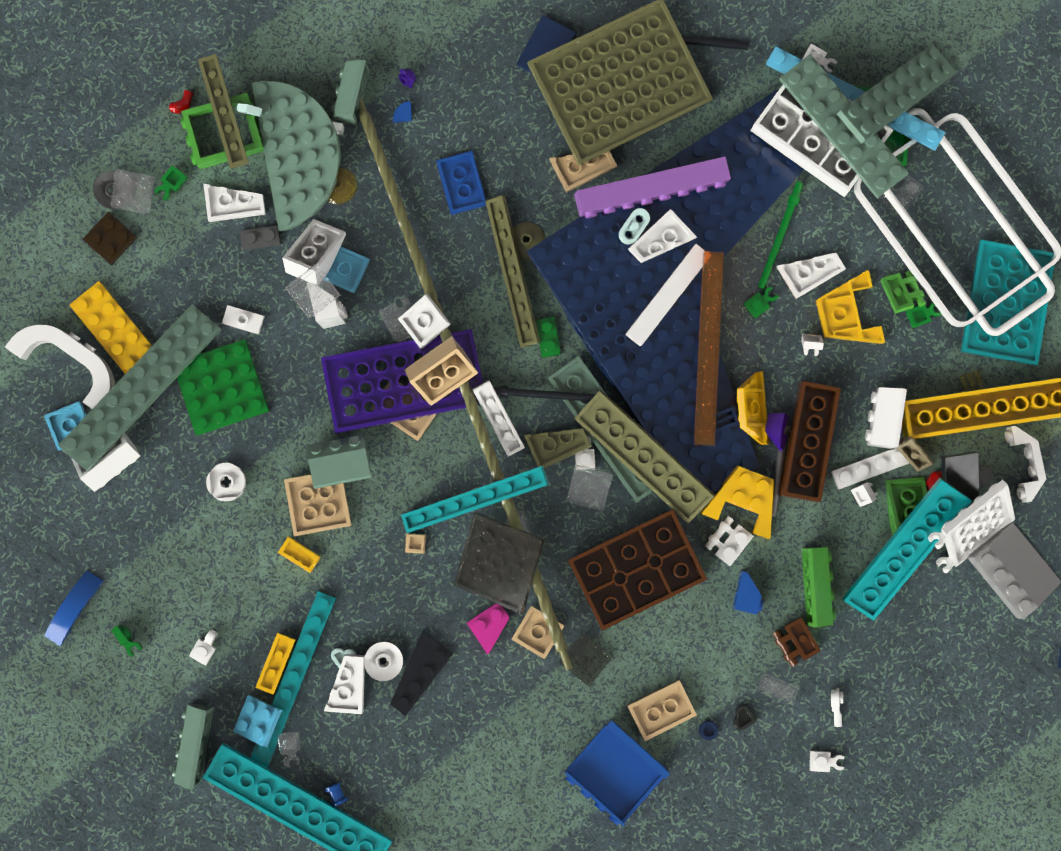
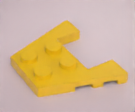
(840, 315)
(749, 492)

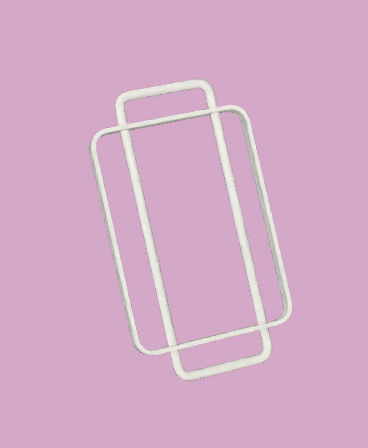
(1039, 271)

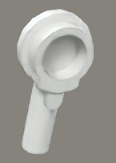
(836, 699)

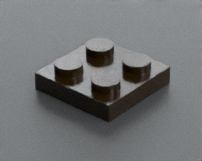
(109, 238)

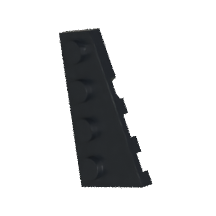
(421, 670)

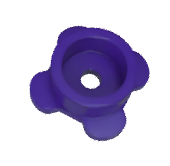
(407, 77)

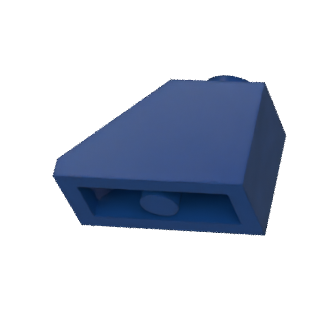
(747, 595)

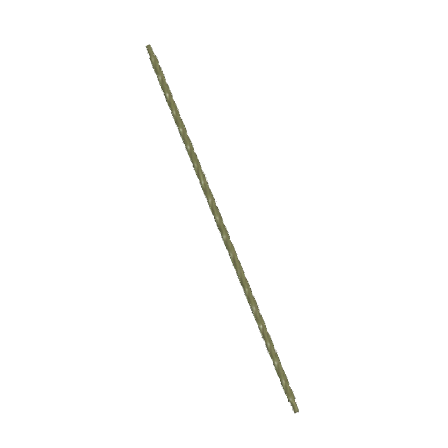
(465, 388)

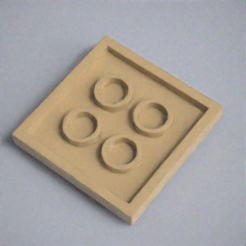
(316, 508)

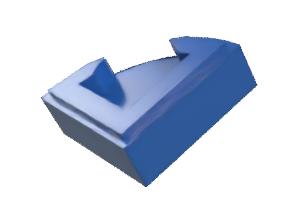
(403, 113)

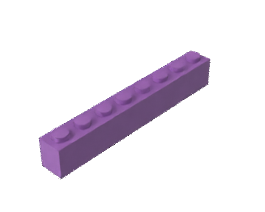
(651, 187)

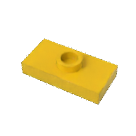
(299, 554)

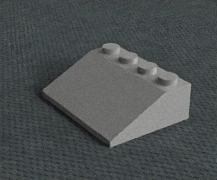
(1015, 571)

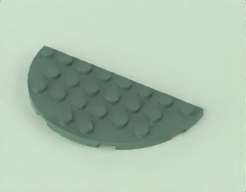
(298, 150)

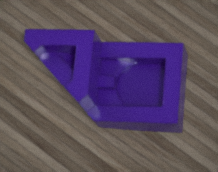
(775, 429)

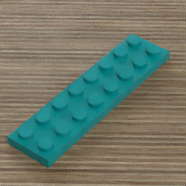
(905, 550)

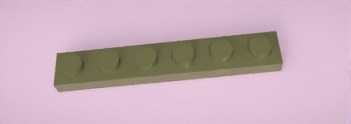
(223, 111)

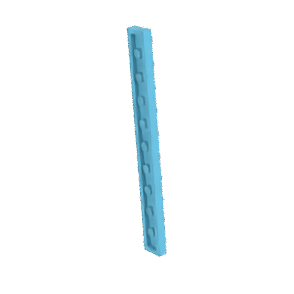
(904, 124)

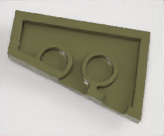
(557, 446)

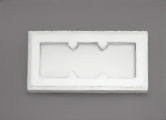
(243, 320)

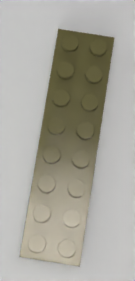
(644, 456)

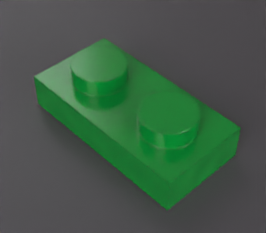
(548, 337)

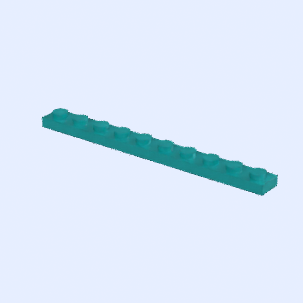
(296, 671)

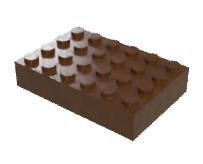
(637, 569)

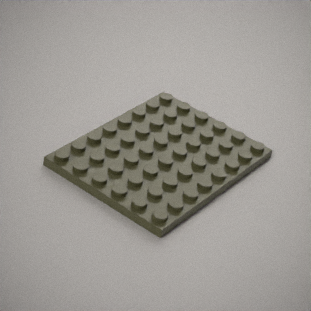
(620, 81)

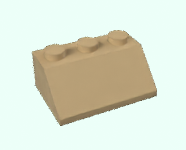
(441, 371)

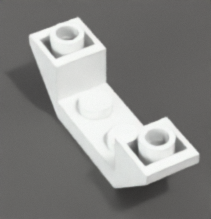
(1028, 490)

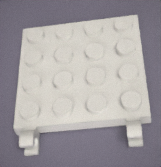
(975, 525)

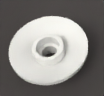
(385, 671)

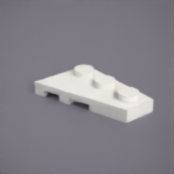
(232, 204)
(661, 237)
(810, 273)
(348, 690)

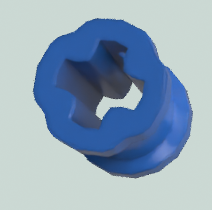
(335, 794)

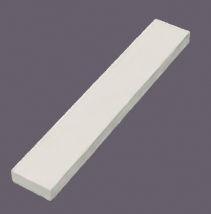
(666, 296)

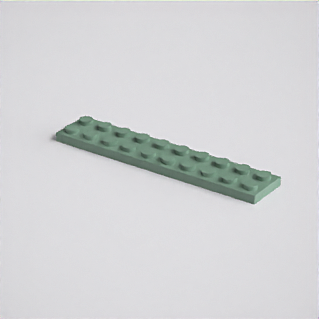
(139, 388)

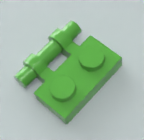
(898, 294)

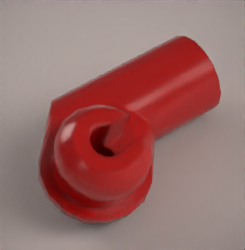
(181, 105)
(931, 480)

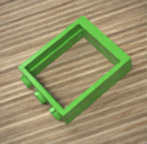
(221, 157)

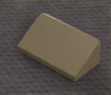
(914, 453)

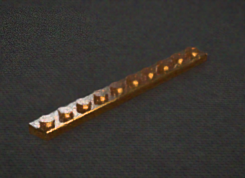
(708, 348)

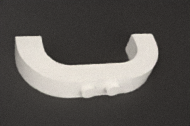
(29, 338)

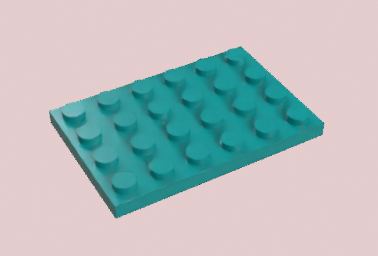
(996, 272)

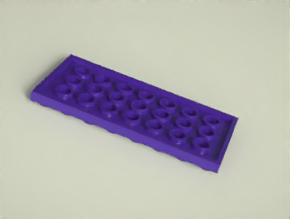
(392, 373)

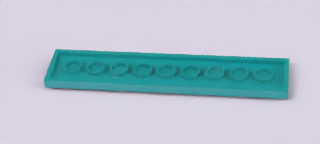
(291, 804)

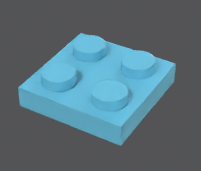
(257, 721)

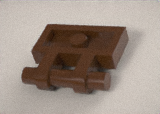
(801, 638)

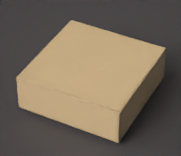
(415, 543)

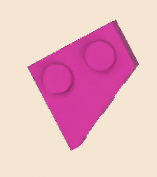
(489, 626)

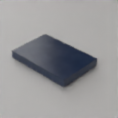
(545, 38)

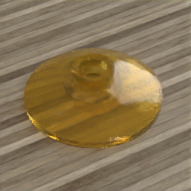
(346, 190)

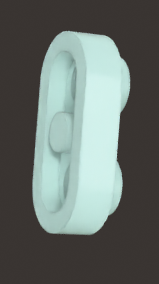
(633, 226)

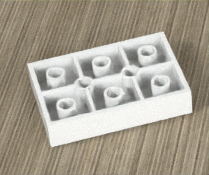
(796, 135)

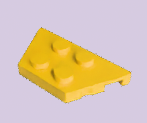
(753, 407)

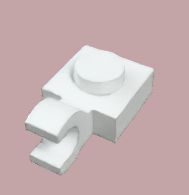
(204, 649)

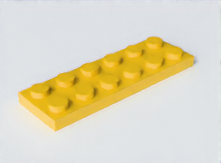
(111, 326)

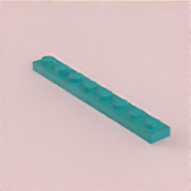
(475, 499)

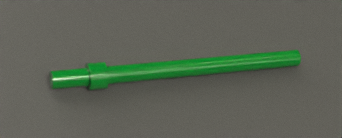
(792, 201)

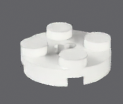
(218, 474)

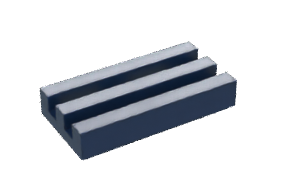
(734, 415)

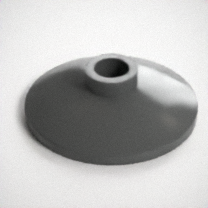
(101, 186)

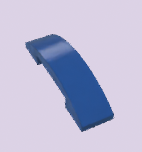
(72, 607)

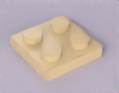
(534, 633)

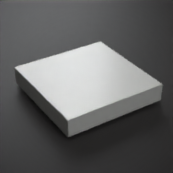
(424, 321)

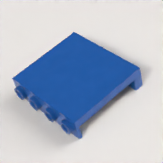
(615, 772)

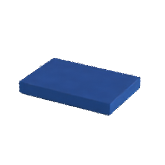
(461, 182)

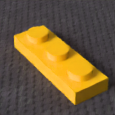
(275, 663)

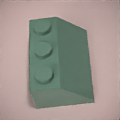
(349, 92)
(339, 461)

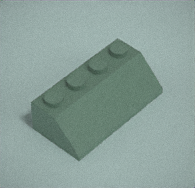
(193, 745)

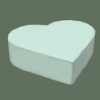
(249, 109)
(338, 654)

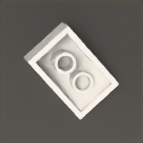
(314, 246)

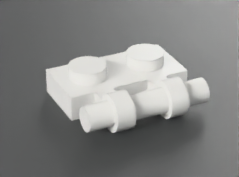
(733, 545)

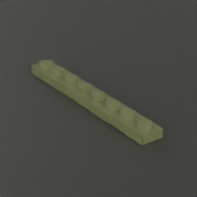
(512, 271)

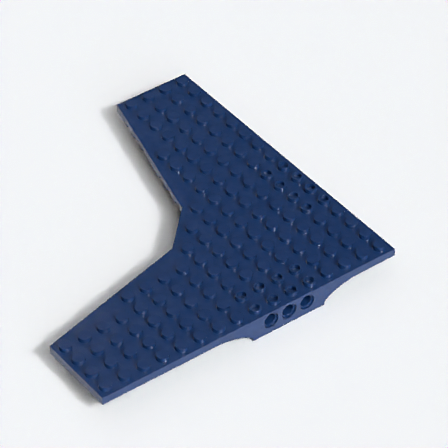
(609, 288)

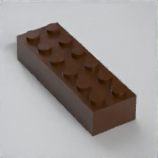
(809, 442)

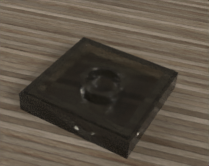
(587, 659)

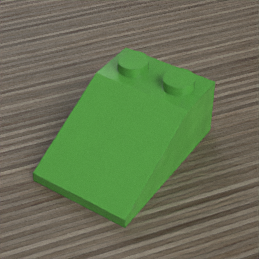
(902, 499)

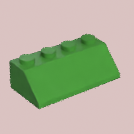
(817, 586)

